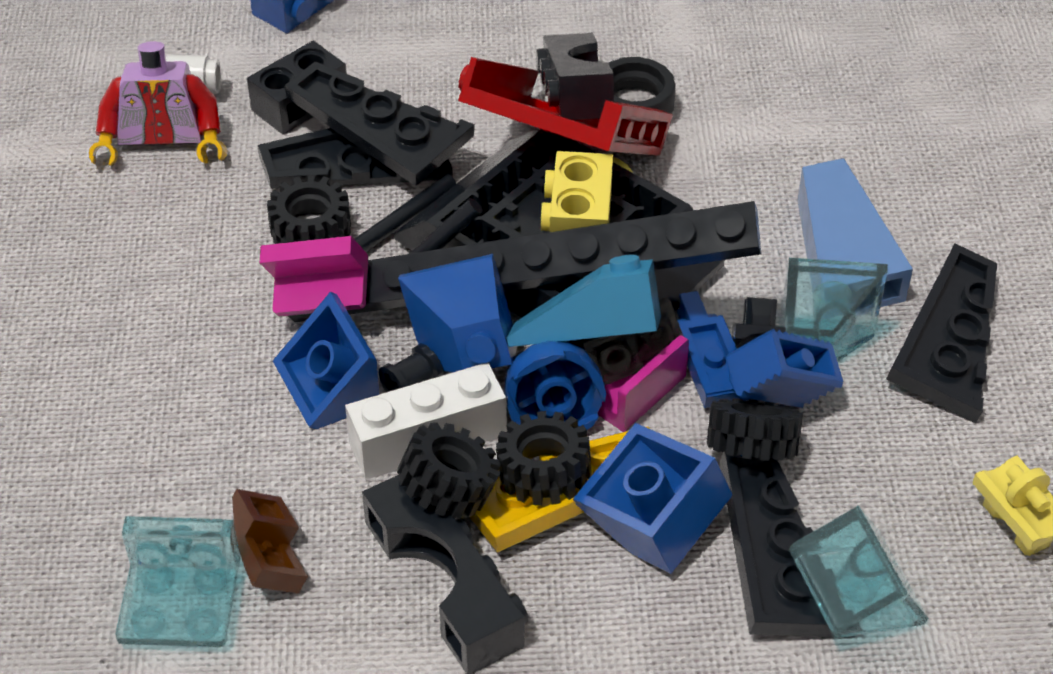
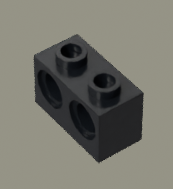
(268, 86)

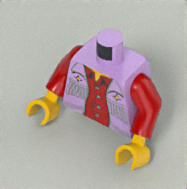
(157, 106)

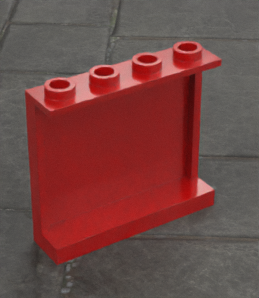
(508, 92)

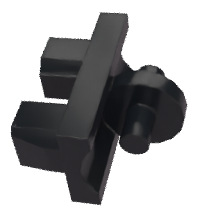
(758, 318)

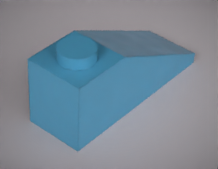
(605, 303)

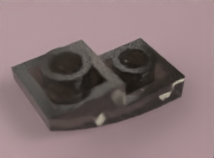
(625, 354)

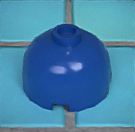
(553, 380)

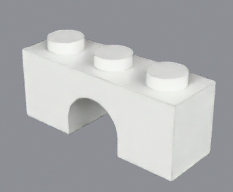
(386, 422)

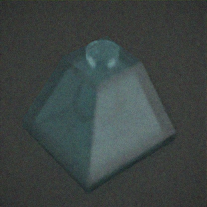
(833, 301)

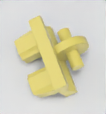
(1021, 500)

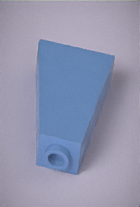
(845, 225)

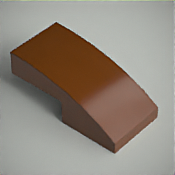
(264, 539)

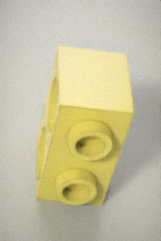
(578, 191)

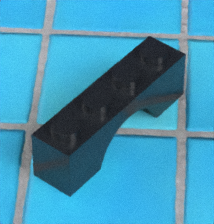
(574, 76)
(478, 615)

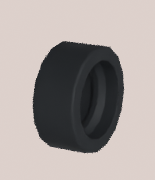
(644, 75)

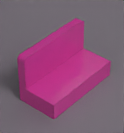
(314, 268)
(636, 394)

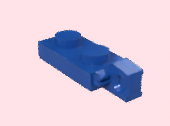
(708, 349)

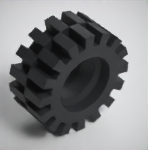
(304, 199)
(754, 429)
(448, 470)
(545, 477)

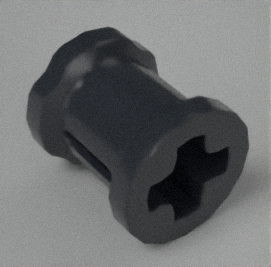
(416, 368)

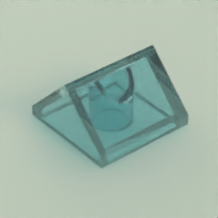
(856, 578)

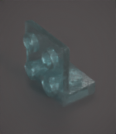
(178, 581)

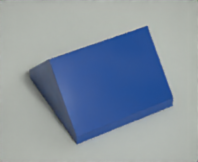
(328, 364)

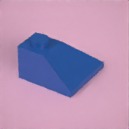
(460, 313)

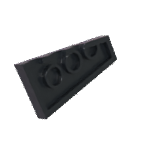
(329, 156)

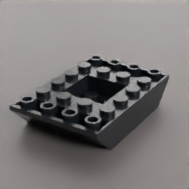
(512, 195)

